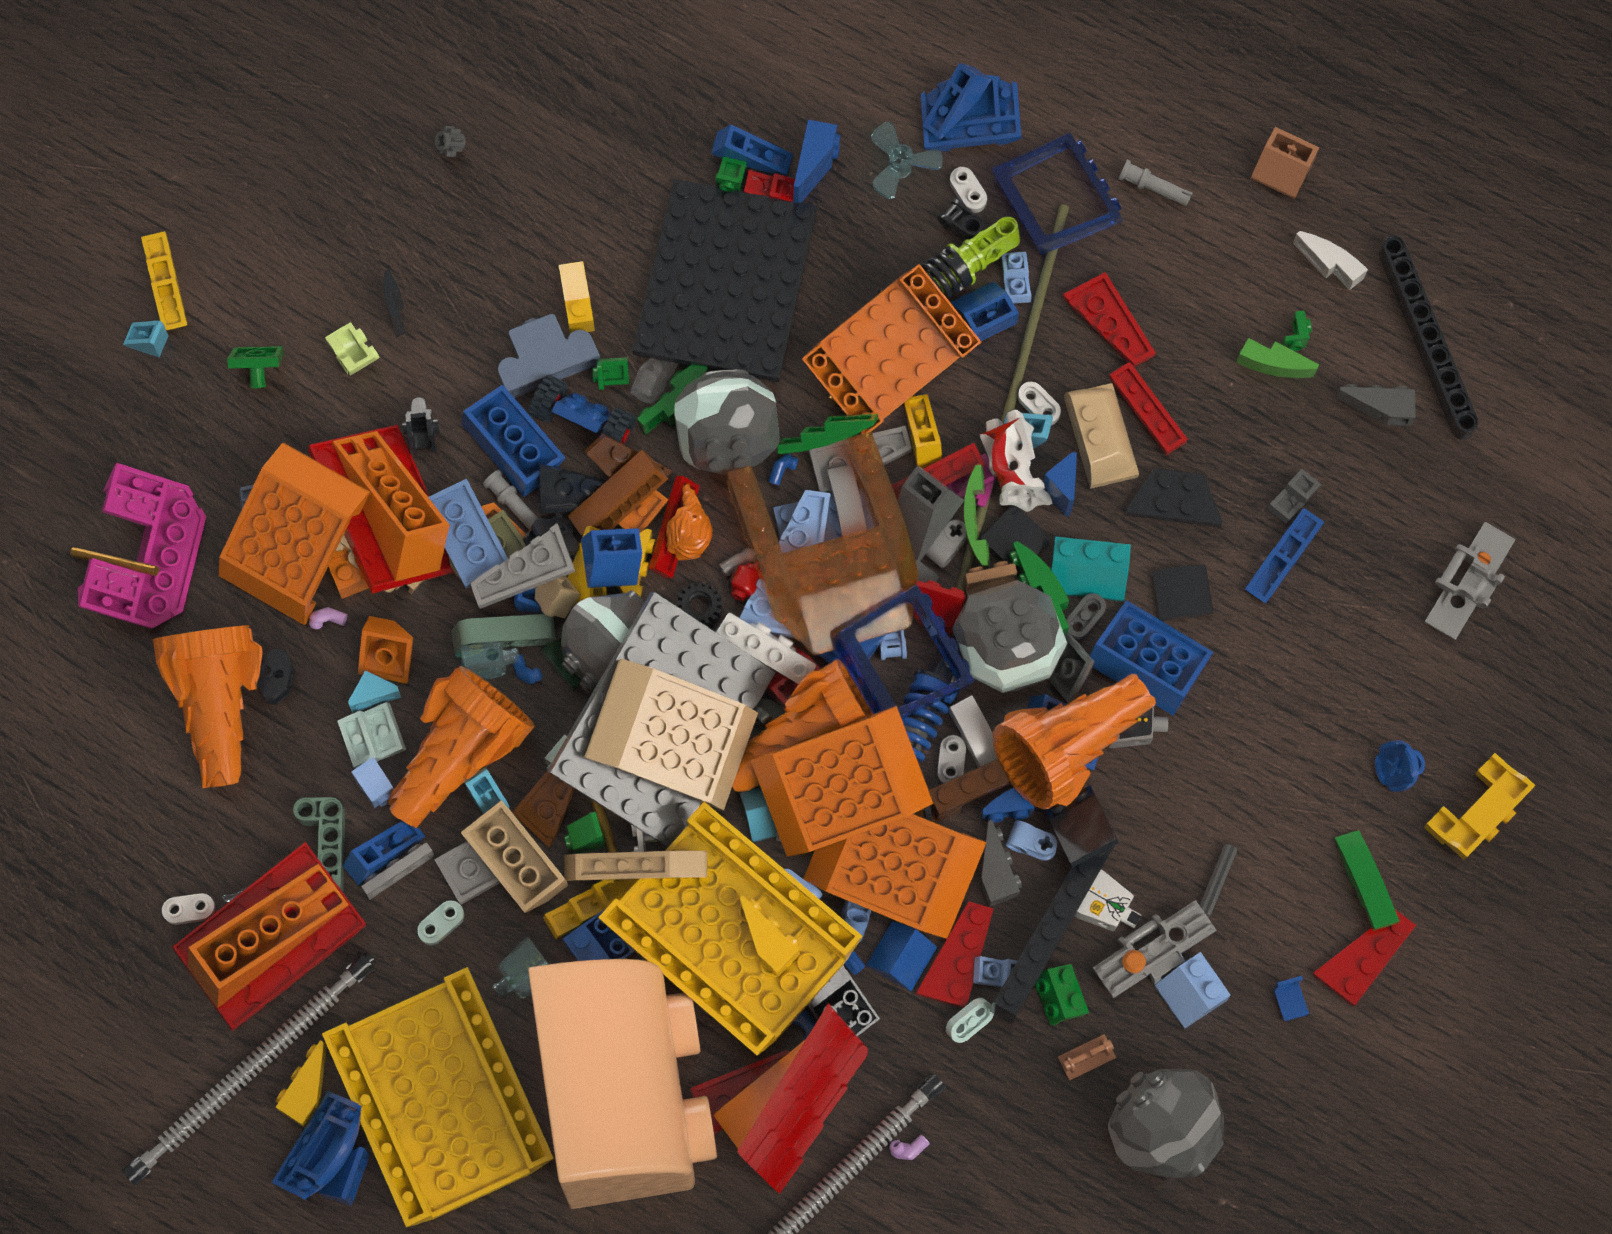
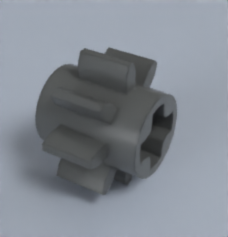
(450, 141)

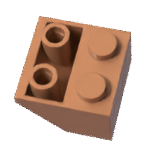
(1285, 163)

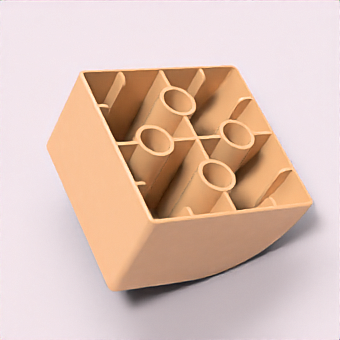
(615, 1080)

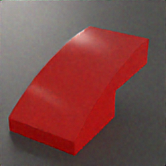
(772, 186)

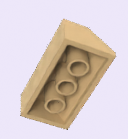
(514, 857)

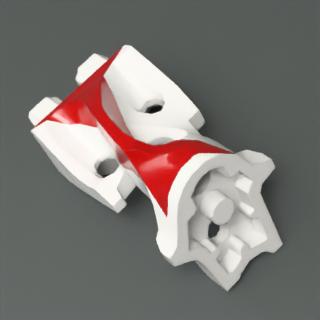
(1002, 448)

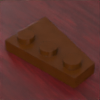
(613, 455)
(545, 807)

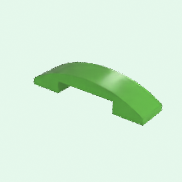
(975, 487)

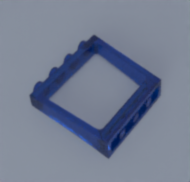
(1043, 242)
(865, 674)

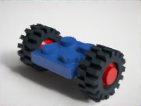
(574, 407)

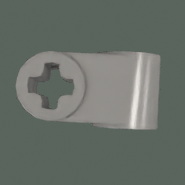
(945, 545)

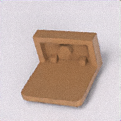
(981, 579)

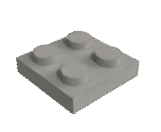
(466, 872)

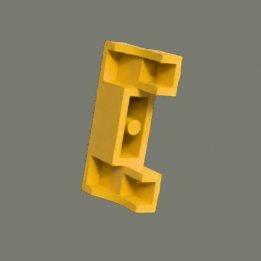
(1480, 822)

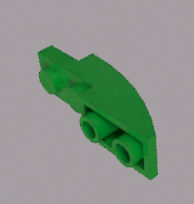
(665, 407)
(1039, 576)

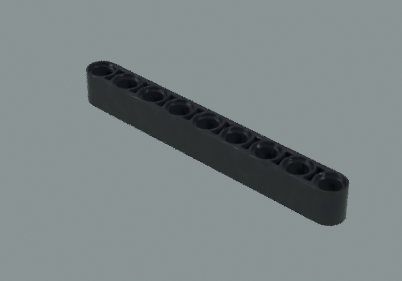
(1425, 347)

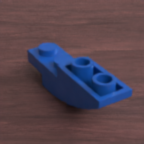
(1007, 805)

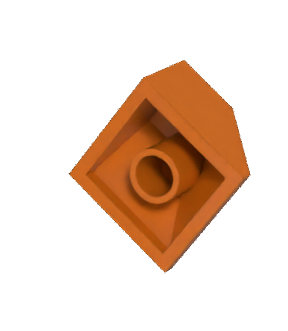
(385, 650)

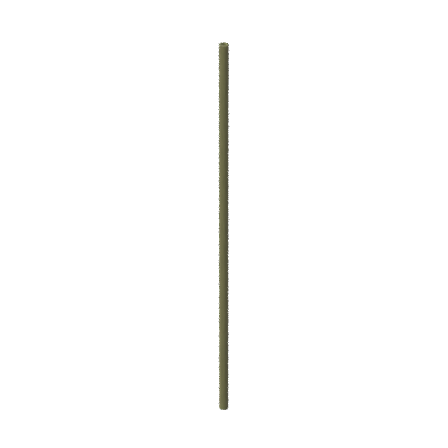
(1019, 372)

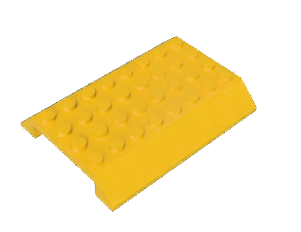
(704, 941)
(438, 1099)

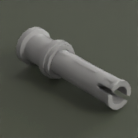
(1144, 179)
(507, 495)

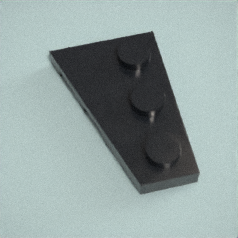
(564, 489)

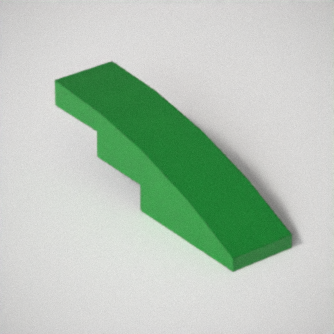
(834, 430)
(1366, 879)

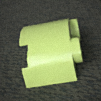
(350, 348)

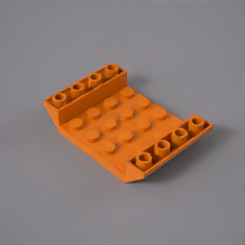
(891, 347)
(289, 531)
(842, 783)
(902, 871)

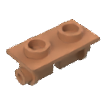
(1087, 1057)

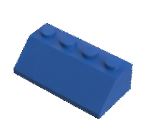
(511, 439)

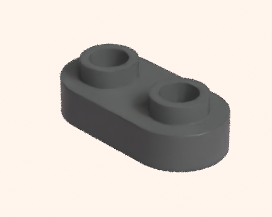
(1084, 617)

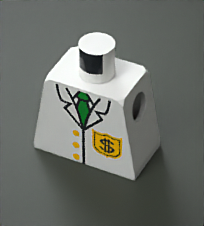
(1107, 904)

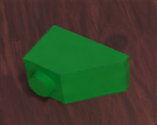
(584, 835)

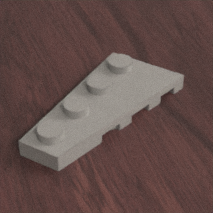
(890, 443)
(532, 566)

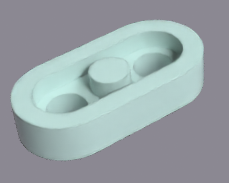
(442, 924)
(968, 1021)

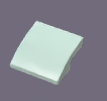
(371, 734)

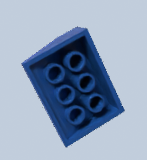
(1154, 652)

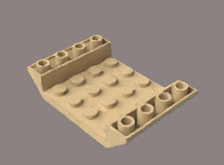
(671, 733)

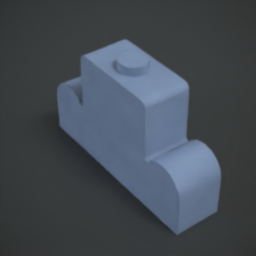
(545, 351)

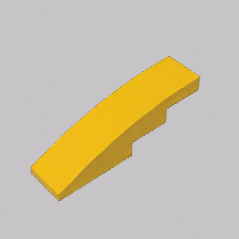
(164, 280)
(586, 905)

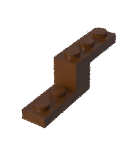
(953, 794)

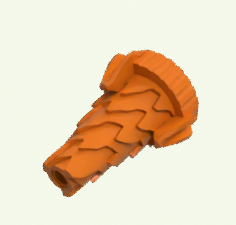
(206, 679)
(816, 707)
(469, 731)
(1049, 749)

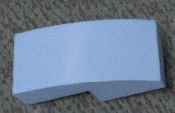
(1016, 277)
(992, 971)

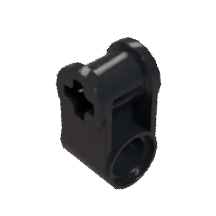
(959, 219)

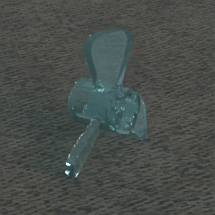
(887, 140)

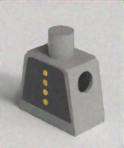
(1142, 731)

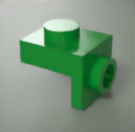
(730, 174)
(1301, 330)
(611, 372)

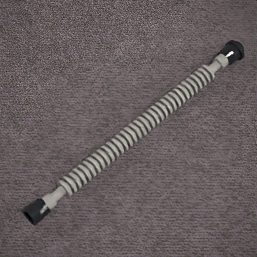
(356, 971)
(925, 1092)

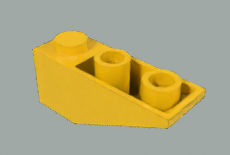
(770, 944)
(305, 1091)

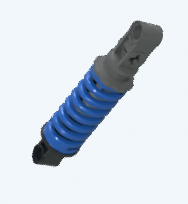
(928, 681)

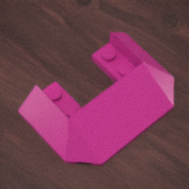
(169, 541)

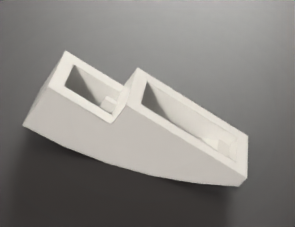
(1330, 259)
(974, 730)

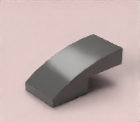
(1294, 496)

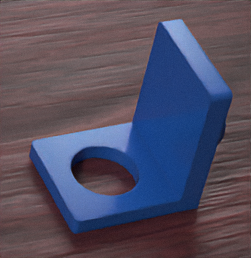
(1290, 999)

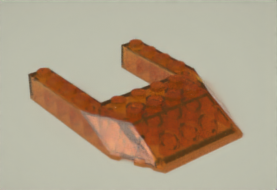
(837, 580)

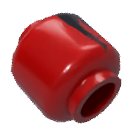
(743, 581)

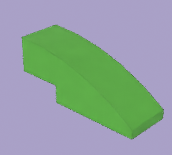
(1276, 361)

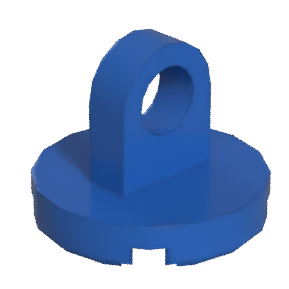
(1398, 765)

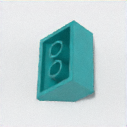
(1091, 567)

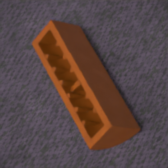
(619, 494)

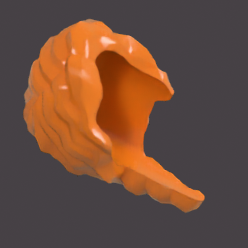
(689, 529)

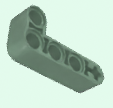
(510, 630)
(326, 825)

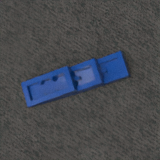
(1284, 555)

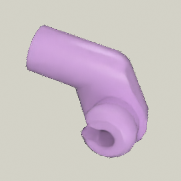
(326, 614)
(908, 1151)

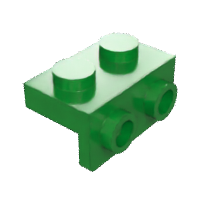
(1061, 994)

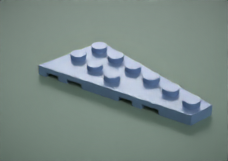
(804, 529)

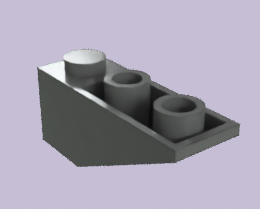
(1384, 404)
(997, 878)

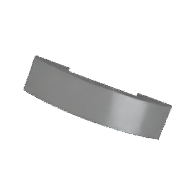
(846, 499)

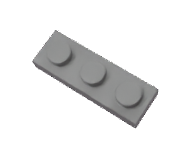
(397, 870)

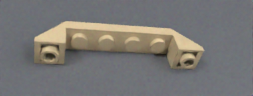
(635, 865)

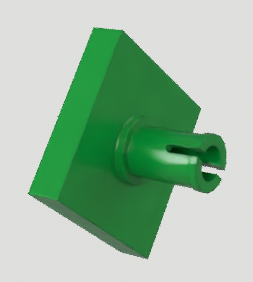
(256, 360)

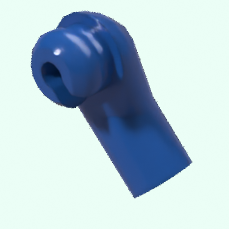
(780, 466)
(526, 674)
(806, 1022)

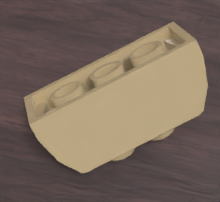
(1101, 435)

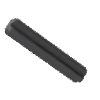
(1217, 879)

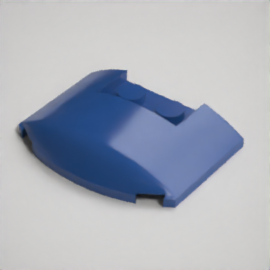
(989, 121)
(321, 1147)

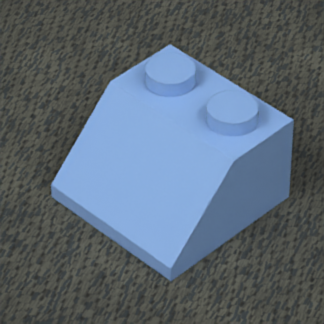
(1192, 990)

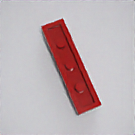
(1148, 408)
(950, 468)
(662, 560)

